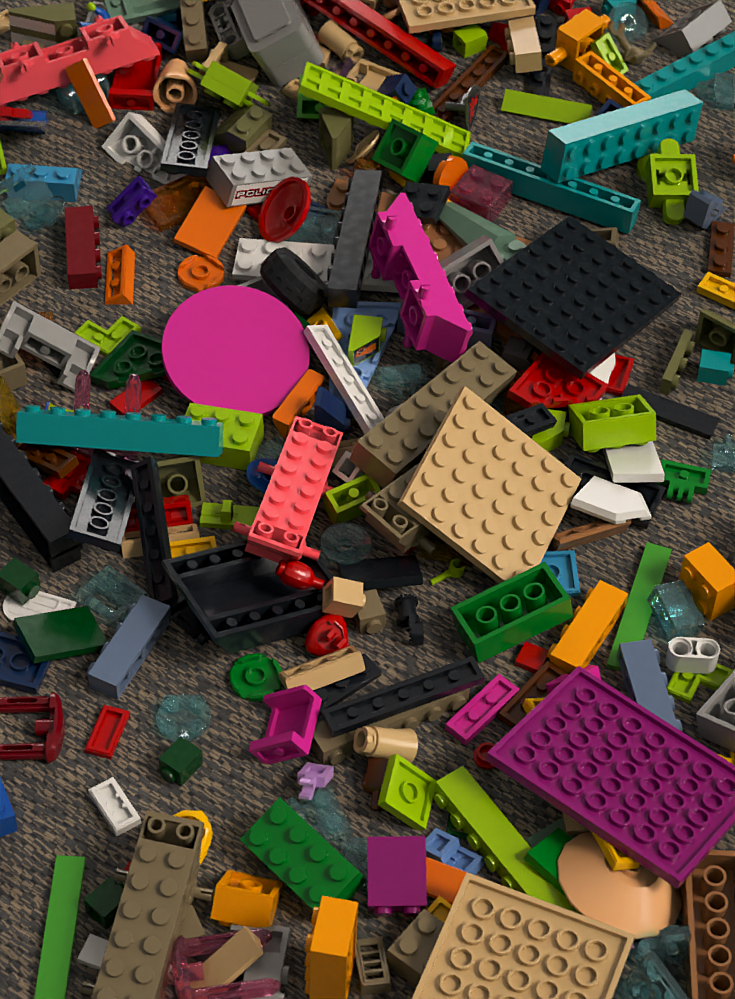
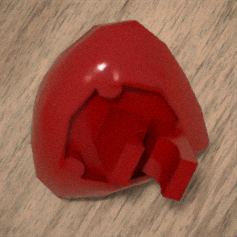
(327, 635)

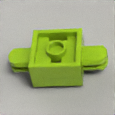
(227, 84)
(670, 180)

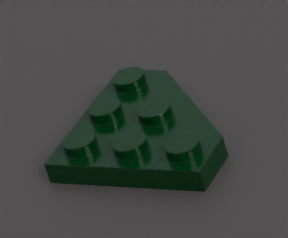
(133, 355)

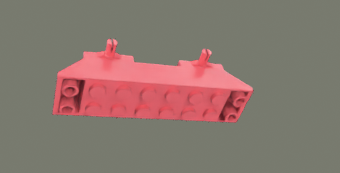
(104, 44)
(292, 493)

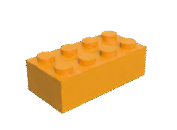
(331, 949)

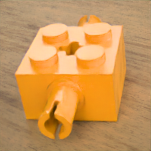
(575, 38)

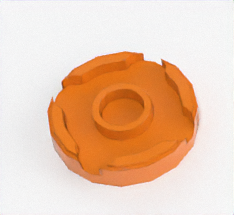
(450, 172)
(201, 278)

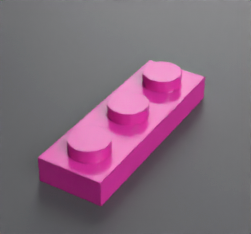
(481, 709)

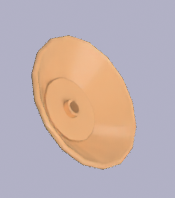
(620, 898)

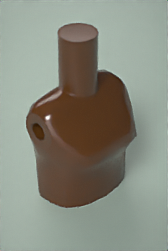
(374, 779)

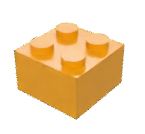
(709, 580)

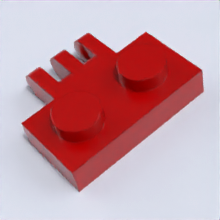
(10, 114)
(73, 481)

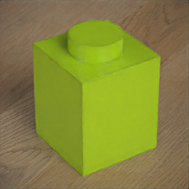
(469, 40)

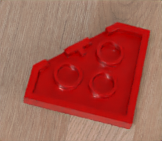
(554, 386)

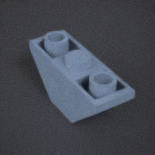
(703, 208)

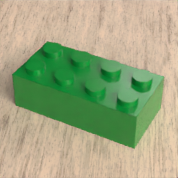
(511, 612)
(301, 856)

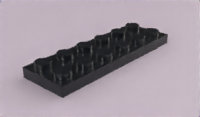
(190, 140)
(104, 502)

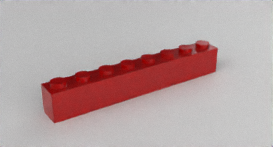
(388, 39)

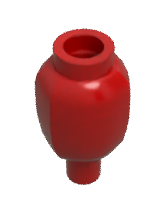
(297, 575)

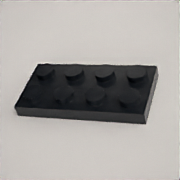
(588, 468)

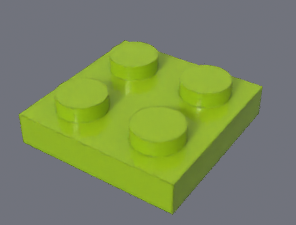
(407, 792)

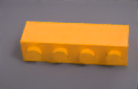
(589, 627)

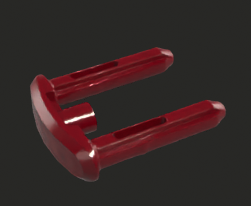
(52, 728)

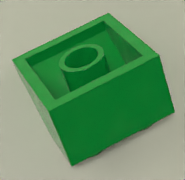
(405, 150)

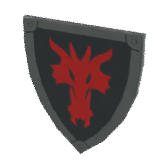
(468, 103)

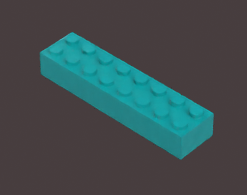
(620, 135)

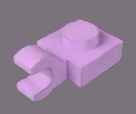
(313, 777)

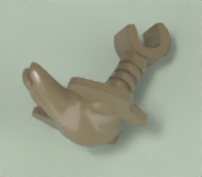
(632, 54)

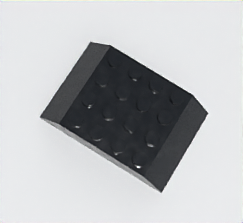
(243, 598)

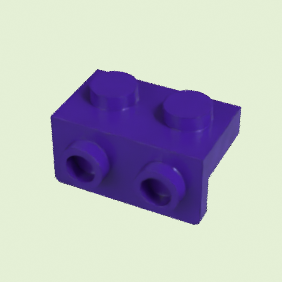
(131, 202)

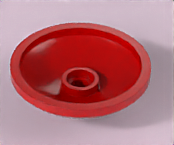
(284, 210)

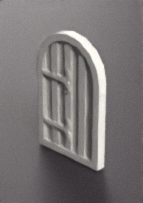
(40, 604)

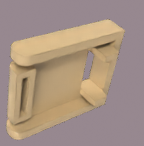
(374, 74)

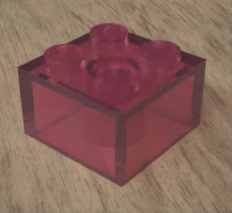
(482, 192)

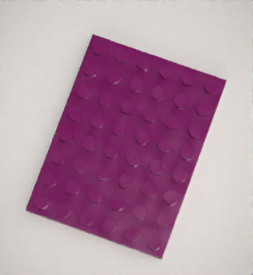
(622, 775)

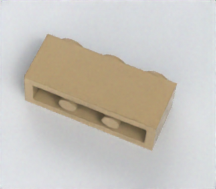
(523, 44)

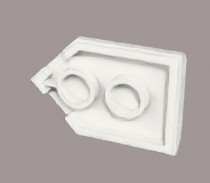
(610, 502)

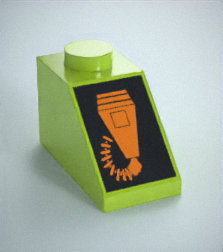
(365, 338)

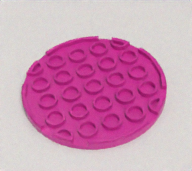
(234, 349)

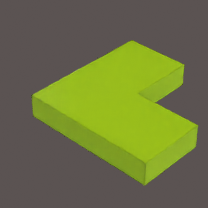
(109, 338)
(684, 685)

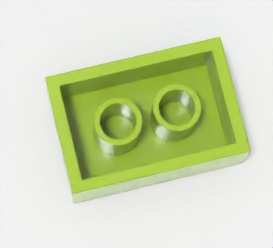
(612, 423)
(241, 434)

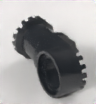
(409, 618)

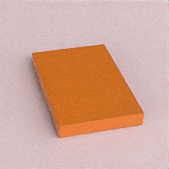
(208, 224)

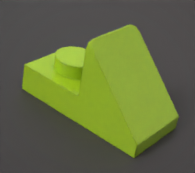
(607, 50)

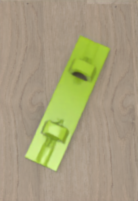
(219, 515)

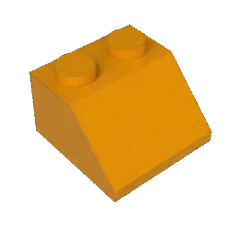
(246, 900)

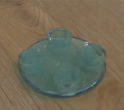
(183, 716)

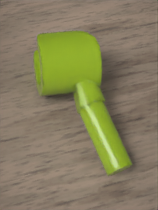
(451, 572)

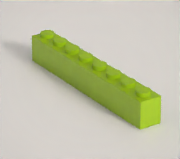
(493, 836)

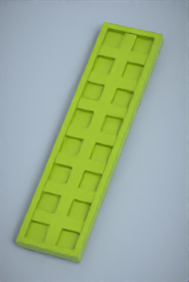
(378, 108)

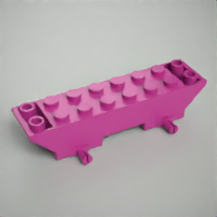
(429, 307)

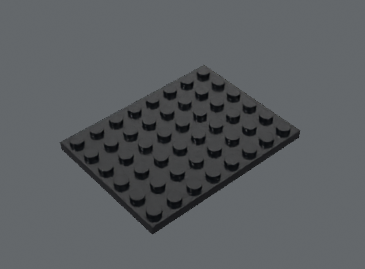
(573, 296)

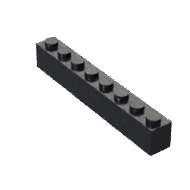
(353, 238)

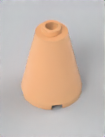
(174, 86)

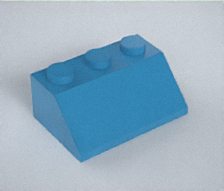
(60, 180)

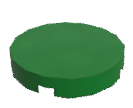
(262, 677)

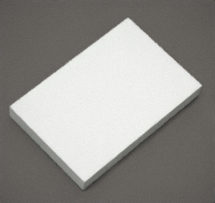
(634, 464)

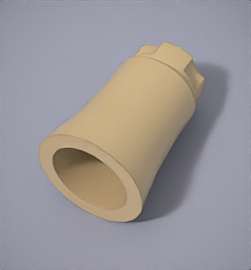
(340, 41)
(385, 742)

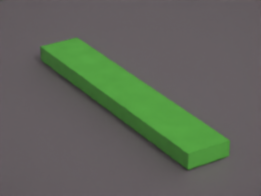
(637, 610)
(60, 928)

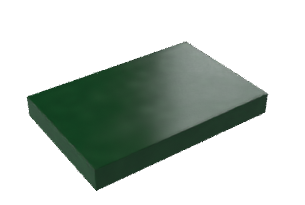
(59, 634)

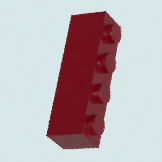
(81, 247)

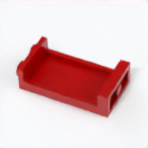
(134, 85)

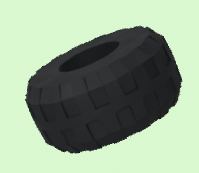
(293, 281)

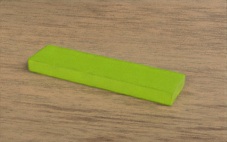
(544, 107)

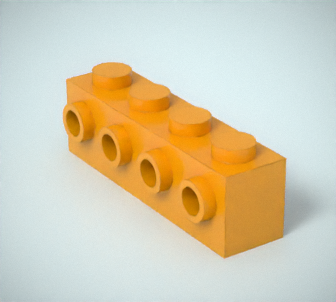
(605, 81)

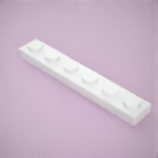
(344, 376)

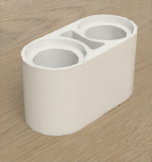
(694, 656)

